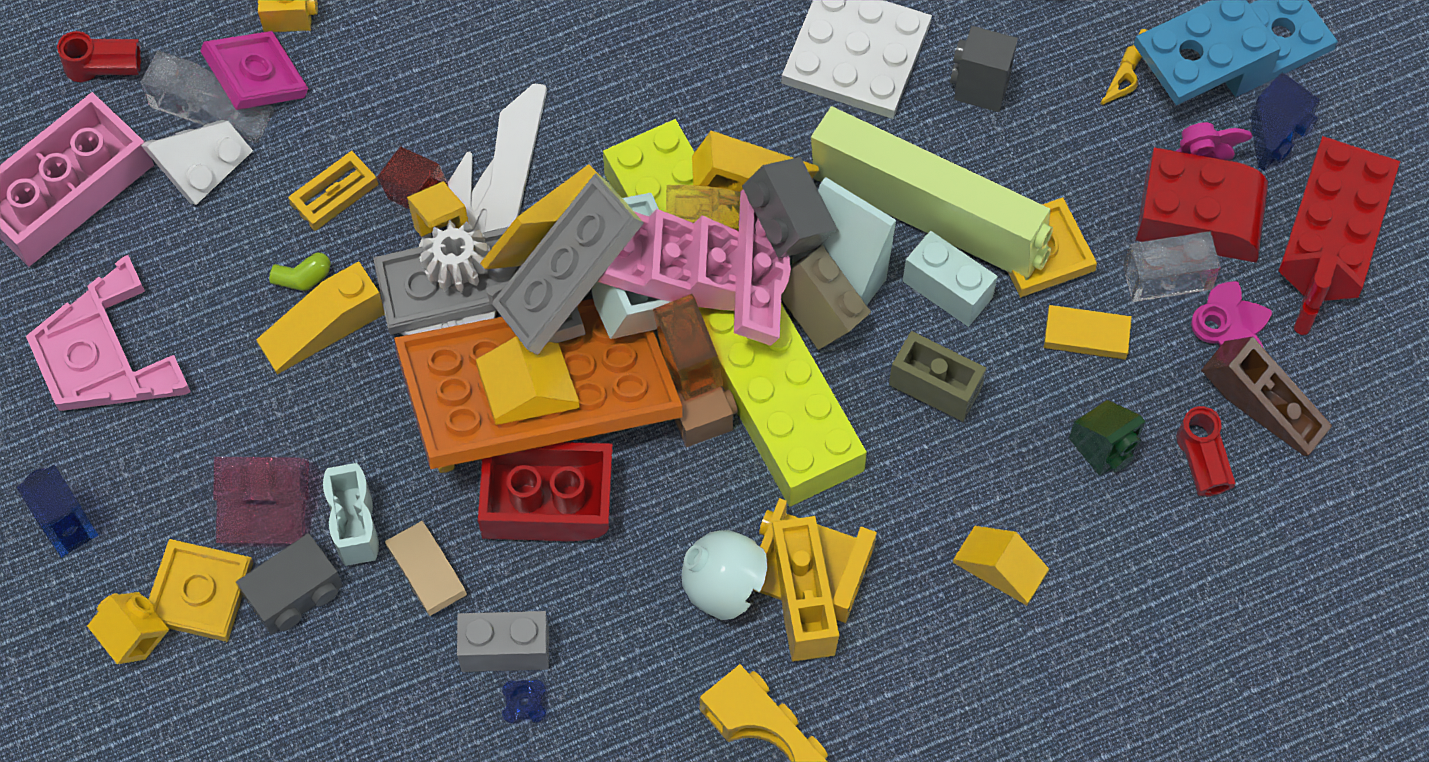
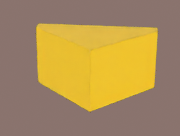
(1002, 561)

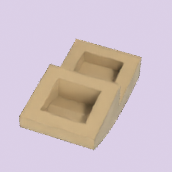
(425, 568)

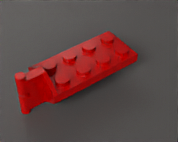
(1336, 225)

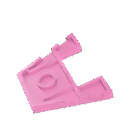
(84, 357)

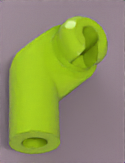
(304, 275)

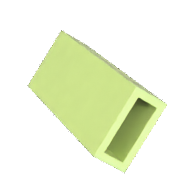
(932, 193)

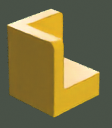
(435, 208)

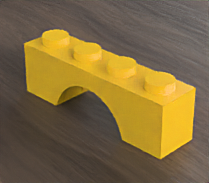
(742, 709)

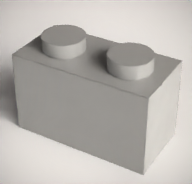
(503, 641)

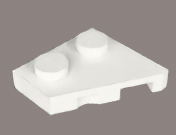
(199, 157)

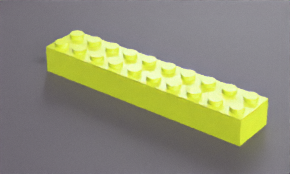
(775, 386)

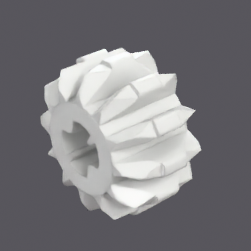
(454, 256)

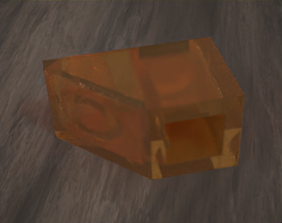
(687, 347)

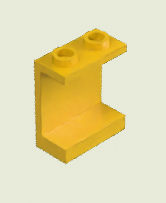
(843, 555)

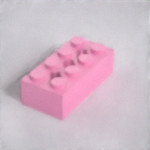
(66, 177)

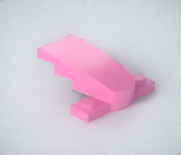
(710, 262)

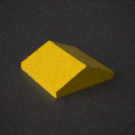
(524, 383)

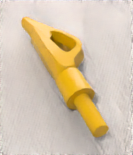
(1124, 73)

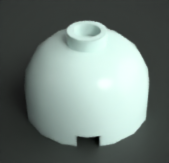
(723, 572)

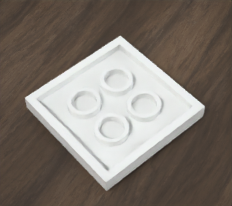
(857, 52)

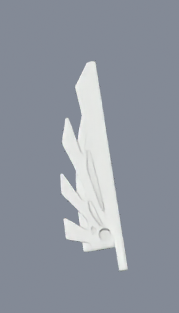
(501, 188)

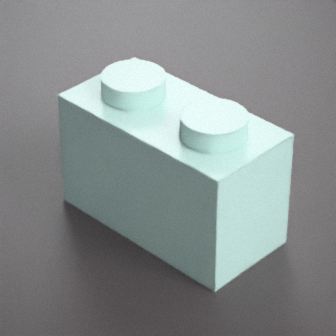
(949, 278)

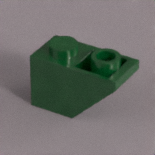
(1107, 436)

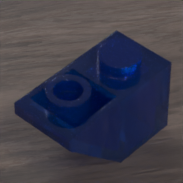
(1279, 117)

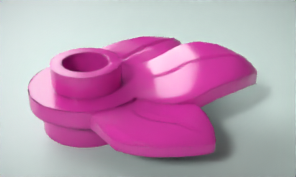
(1206, 141)
(1232, 315)

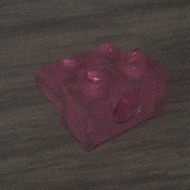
(260, 479)

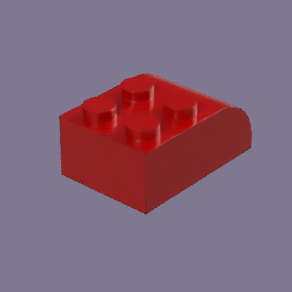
(1204, 195)
(547, 493)

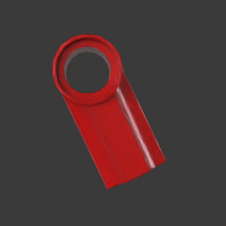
(99, 57)
(1205, 454)

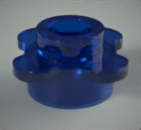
(514, 692)

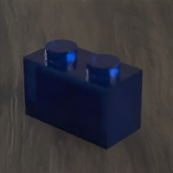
(56, 510)

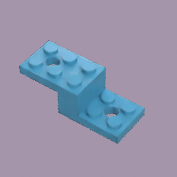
(1233, 45)

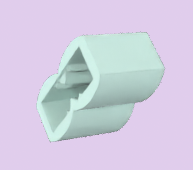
(350, 514)

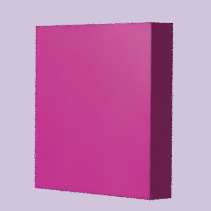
(254, 70)

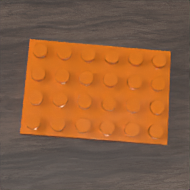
(616, 381)

